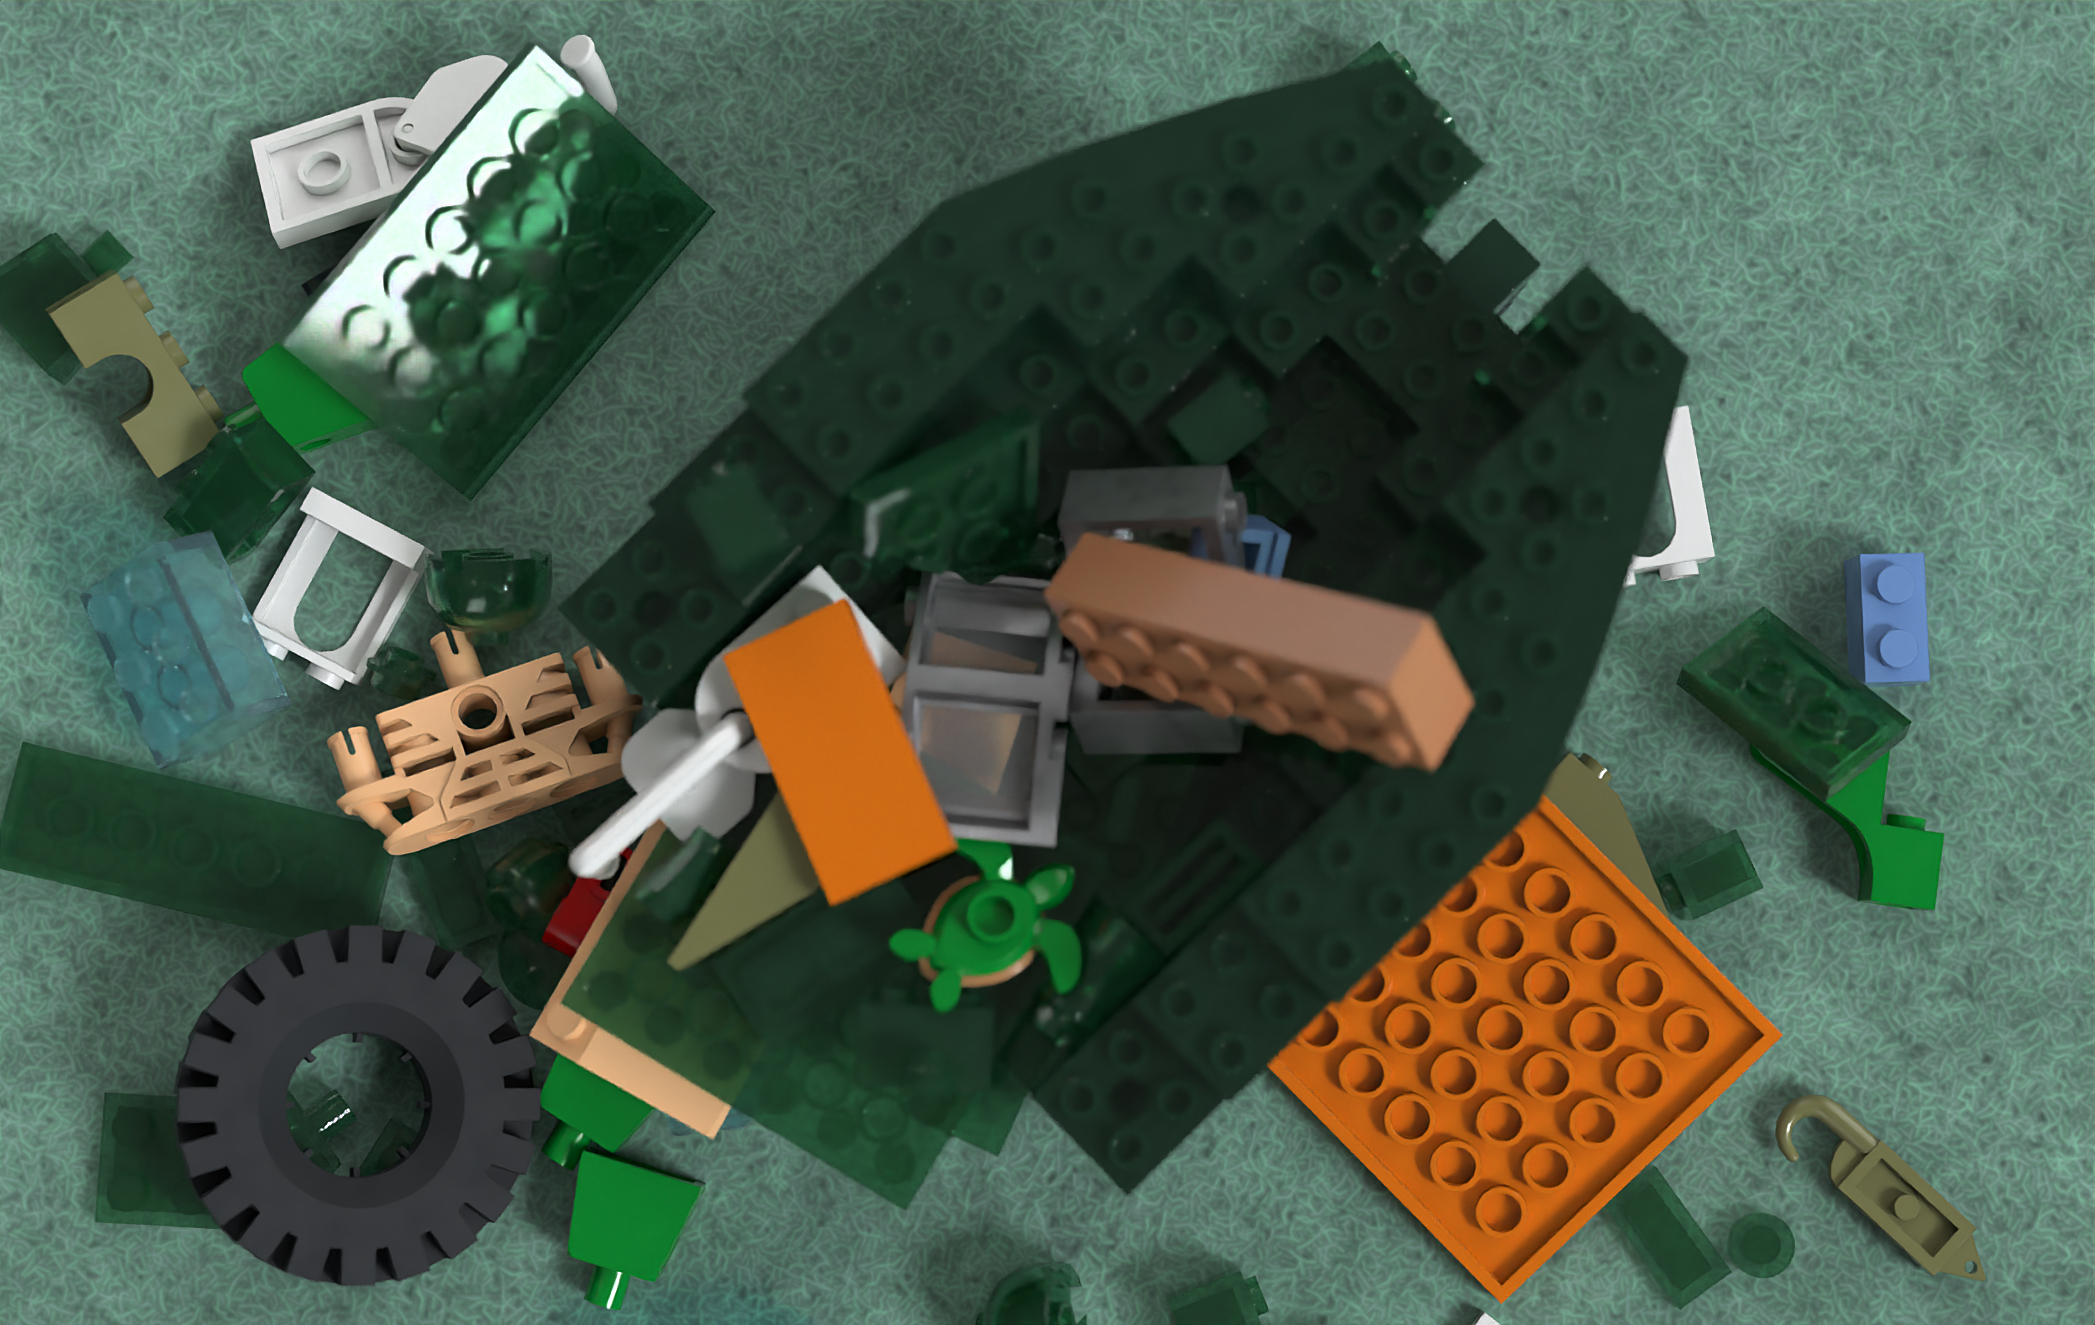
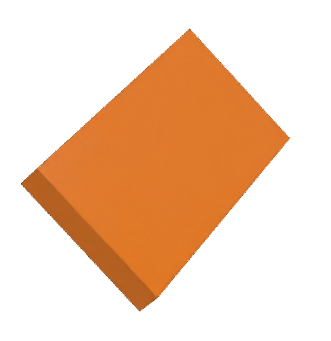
(839, 751)

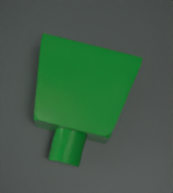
(297, 403)
(588, 1112)
(626, 1221)

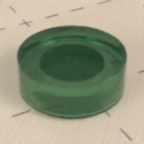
(1761, 1244)

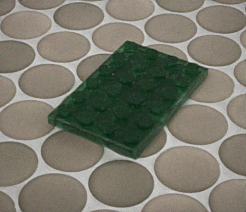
(497, 272)

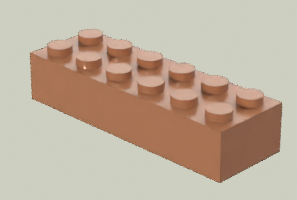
(1261, 649)

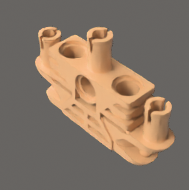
(499, 777)

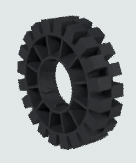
(471, 1131)

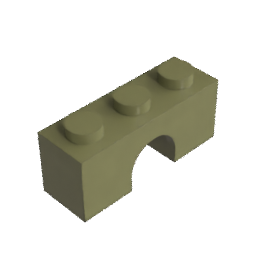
(110, 320)

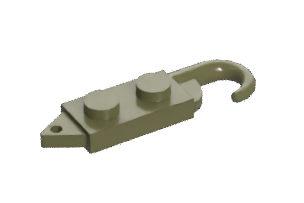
(1887, 1190)

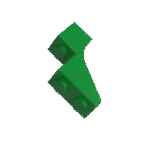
(1895, 859)

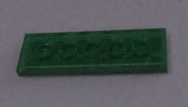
(190, 846)

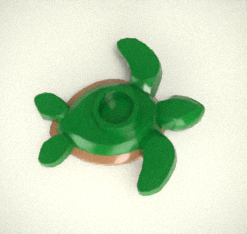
(992, 927)

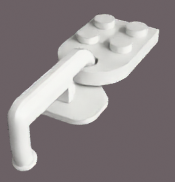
(362, 157)
(704, 761)

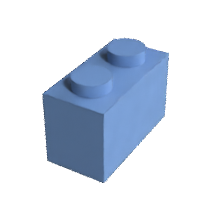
(1887, 619)

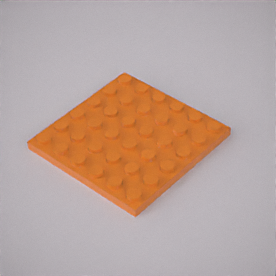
(1525, 1051)

